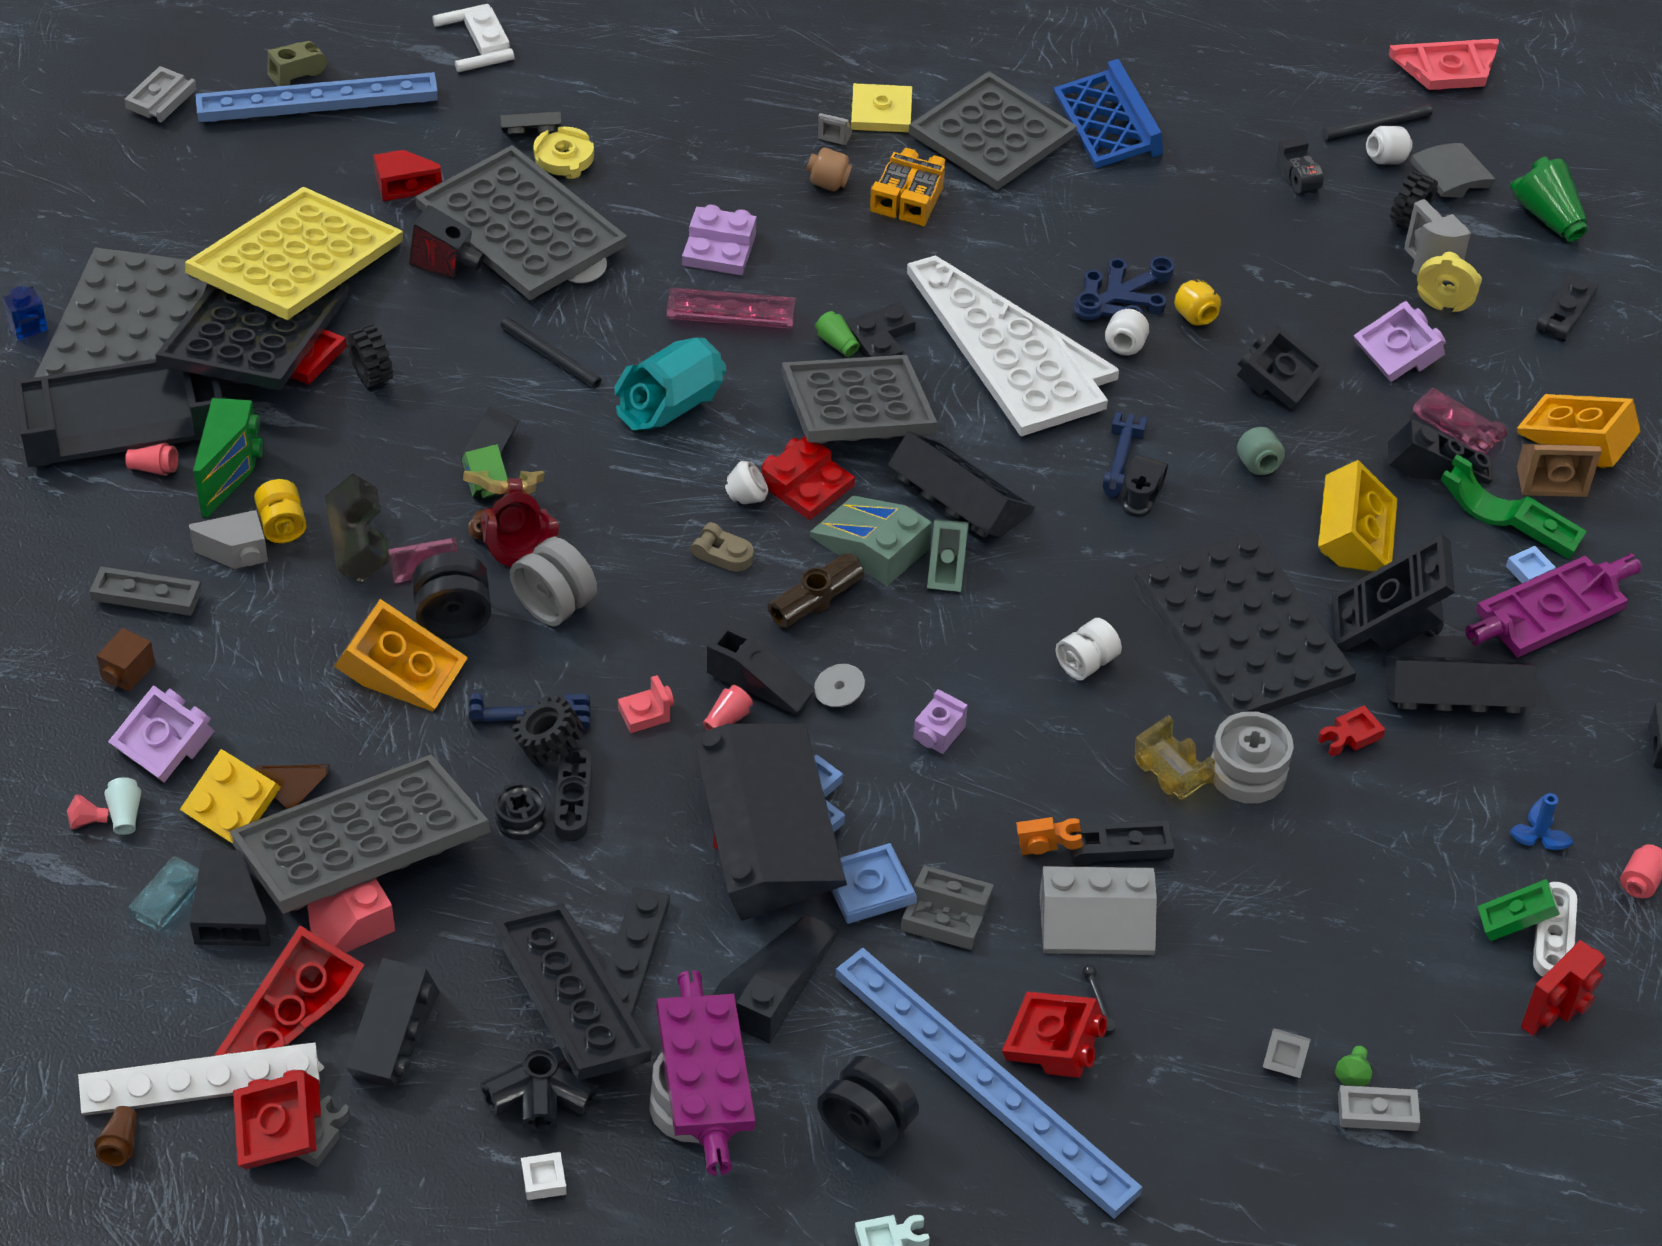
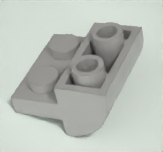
(1433, 235)

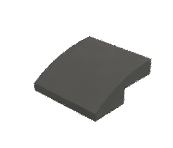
(1453, 168)
(947, 907)

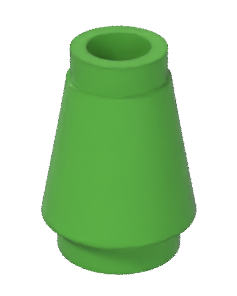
(835, 332)

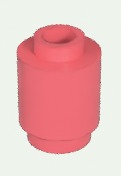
(1643, 872)

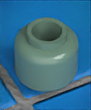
(1260, 451)

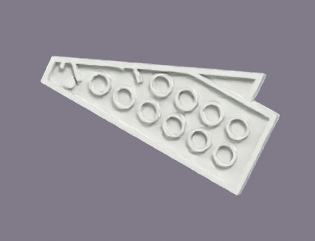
(1023, 362)

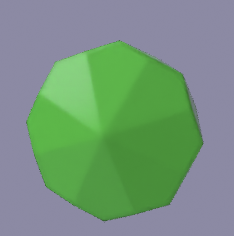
(1354, 1068)

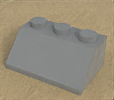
(1098, 910)

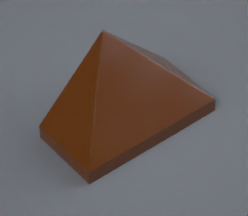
(295, 780)

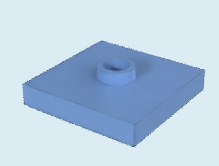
(873, 884)

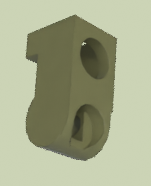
(295, 61)

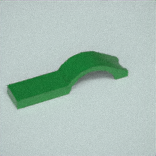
(1522, 514)

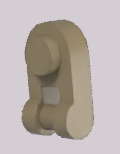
(734, 552)

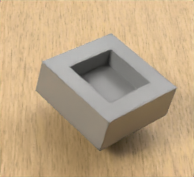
(1286, 1053)

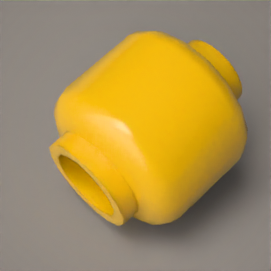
(1197, 302)

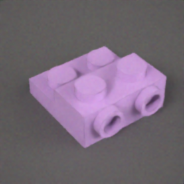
(719, 240)
(1401, 341)
(162, 732)

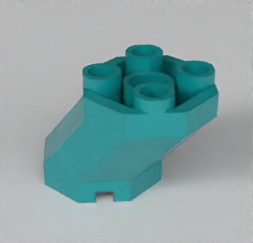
(669, 383)

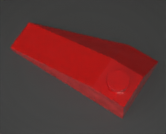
(295, 994)

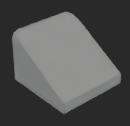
(834, 129)

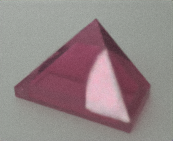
(407, 557)

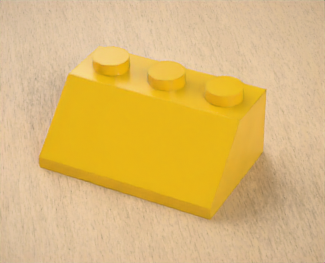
(1357, 519)

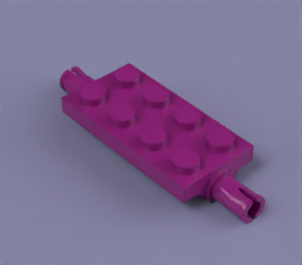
(1553, 604)
(705, 1068)

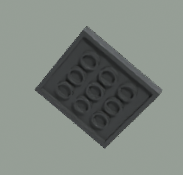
(992, 130)
(858, 398)

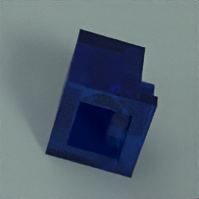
(22, 304)

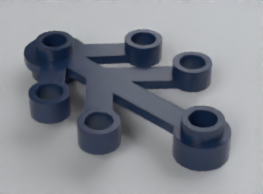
(1092, 306)

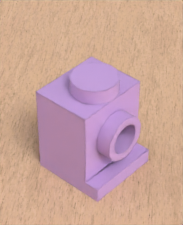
(940, 722)

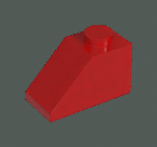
(404, 174)

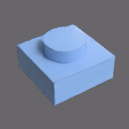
(1529, 564)

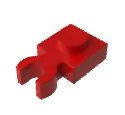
(1353, 728)

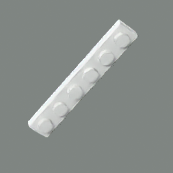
(190, 1078)

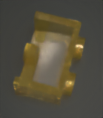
(1172, 761)

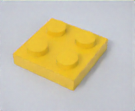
(229, 795)

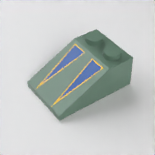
(878, 533)

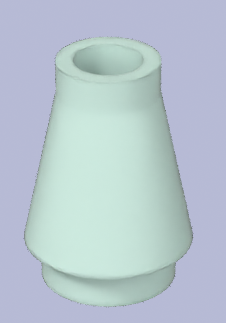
(123, 804)

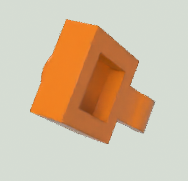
(1043, 835)

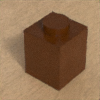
(125, 660)

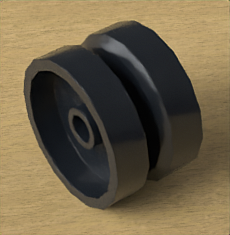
(451, 595)
(868, 1106)

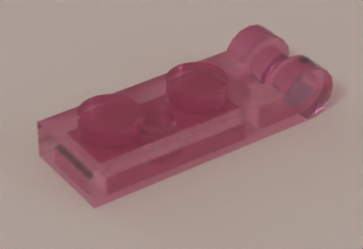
(1459, 421)

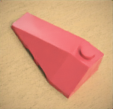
(352, 916)

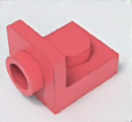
(647, 707)

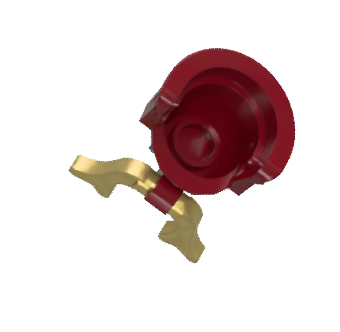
(515, 521)

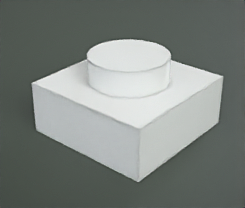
(543, 1176)

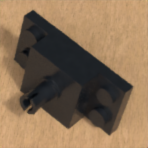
(1396, 599)

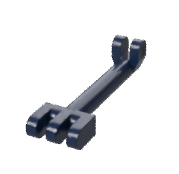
(1114, 480)
(477, 712)

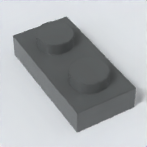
(518, 122)

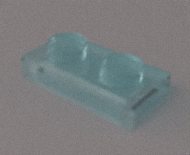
(165, 894)

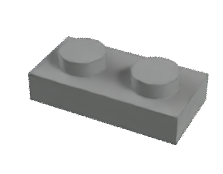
(1378, 1108)

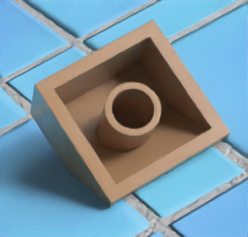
(1557, 469)

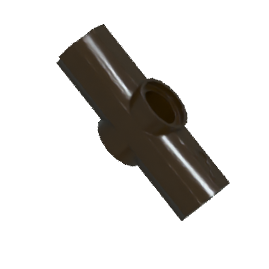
(815, 590)

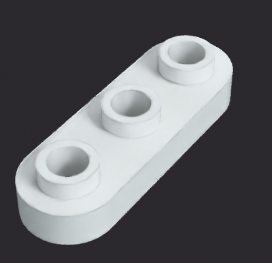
(1550, 947)

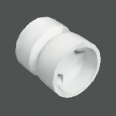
(1088, 648)

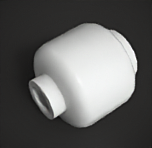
(1389, 145)
(1127, 332)

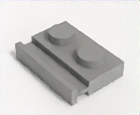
(160, 94)

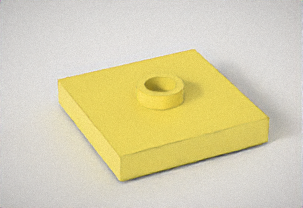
(881, 107)

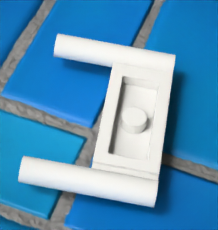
(485, 32)

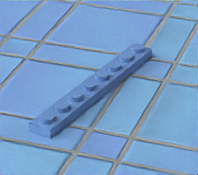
(316, 97)

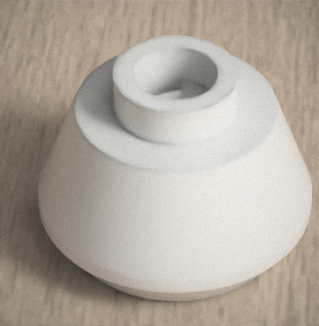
(746, 484)

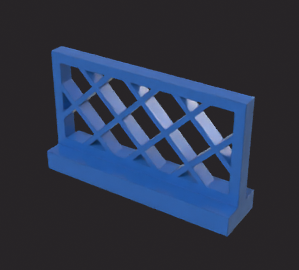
(1129, 108)

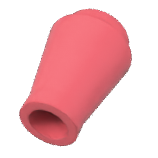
(155, 459)
(729, 708)

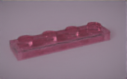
(731, 308)

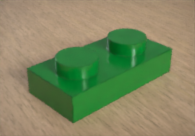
(1518, 910)

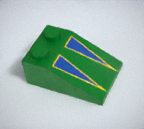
(226, 451)

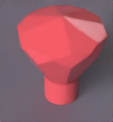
(83, 812)

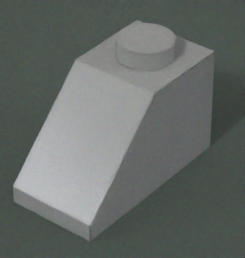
(231, 540)

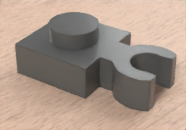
(326, 1131)

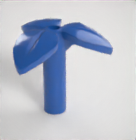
(1541, 818)

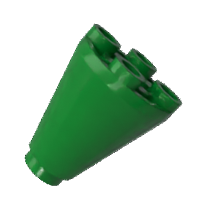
(1552, 197)

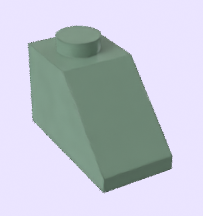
(947, 555)

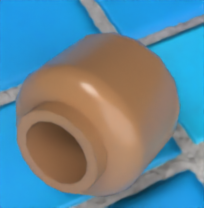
(829, 169)

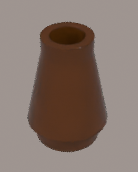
(116, 1140)

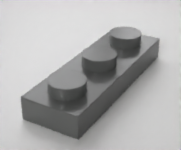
(145, 591)

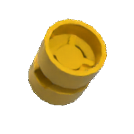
(280, 511)

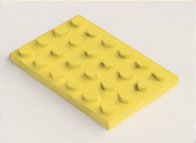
(294, 252)

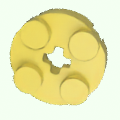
(550, 154)
(1453, 269)

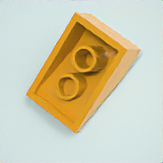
(1584, 422)
(400, 658)

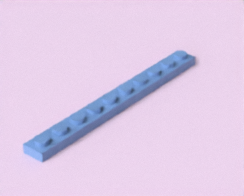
(989, 1083)

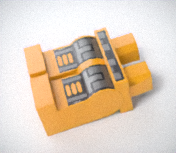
(909, 184)

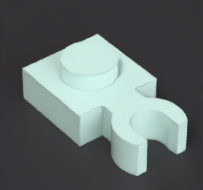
(886, 1232)

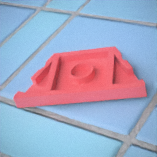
(1447, 63)

